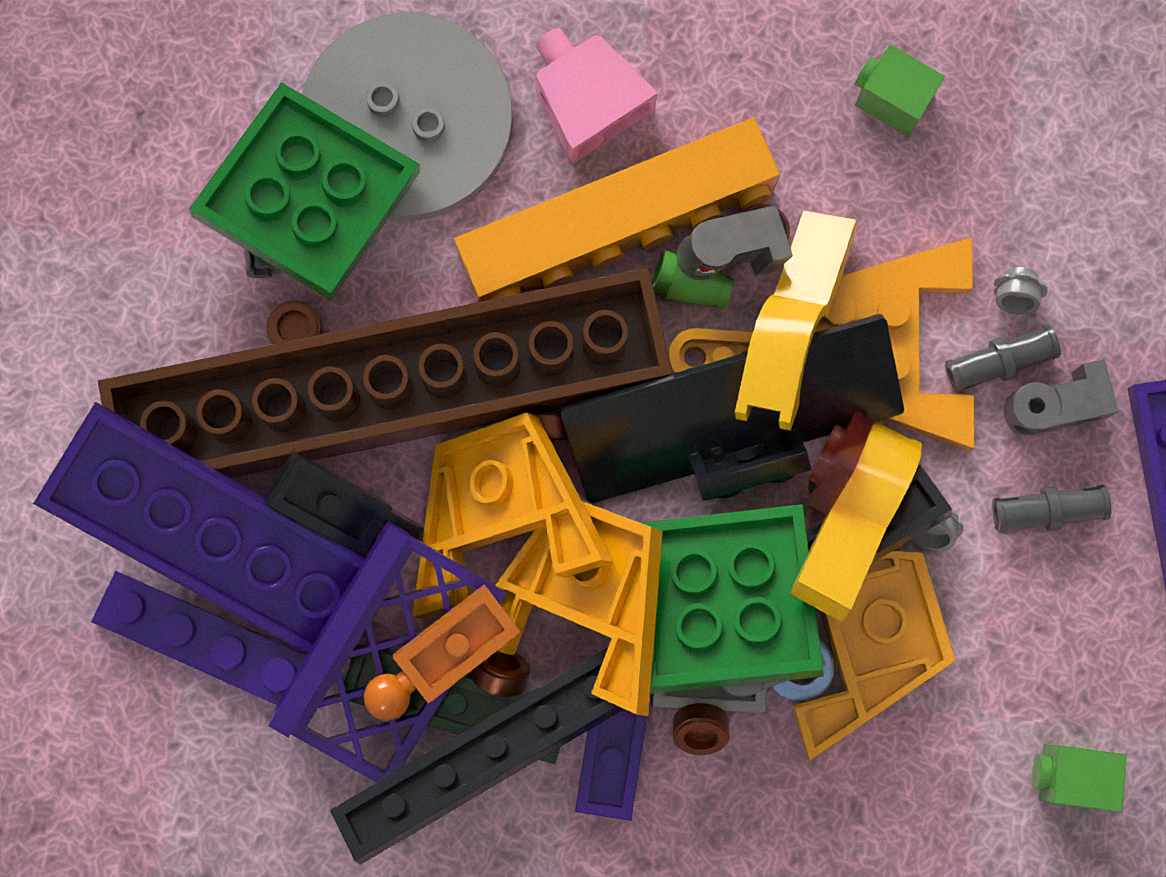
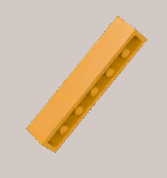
(619, 213)

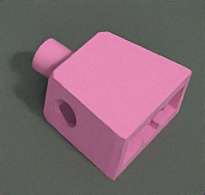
(589, 92)

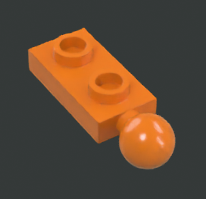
(442, 654)

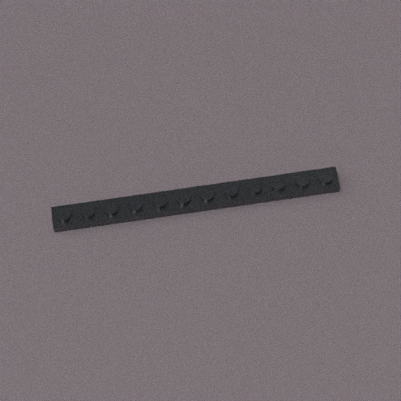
(537, 725)

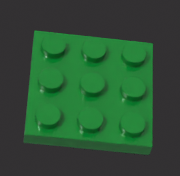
(305, 191)
(729, 604)

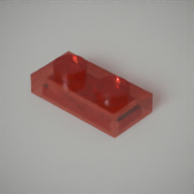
(838, 461)

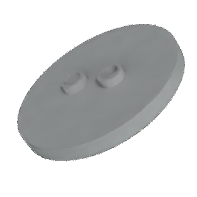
(425, 94)

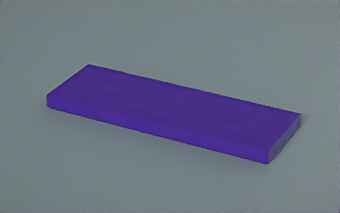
(198, 528)

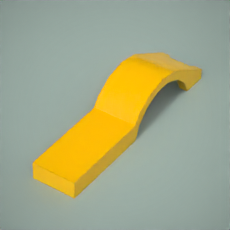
(791, 315)
(857, 523)

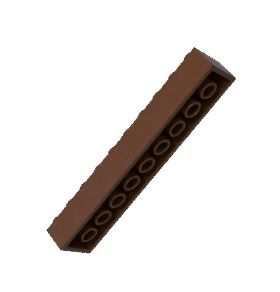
(402, 376)

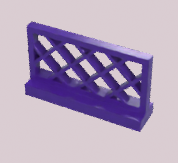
(338, 643)

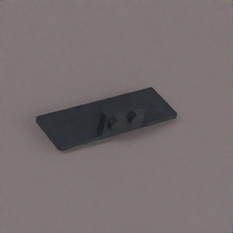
(690, 423)

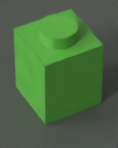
(897, 89)
(1080, 777)

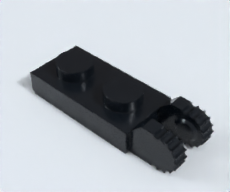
(333, 504)

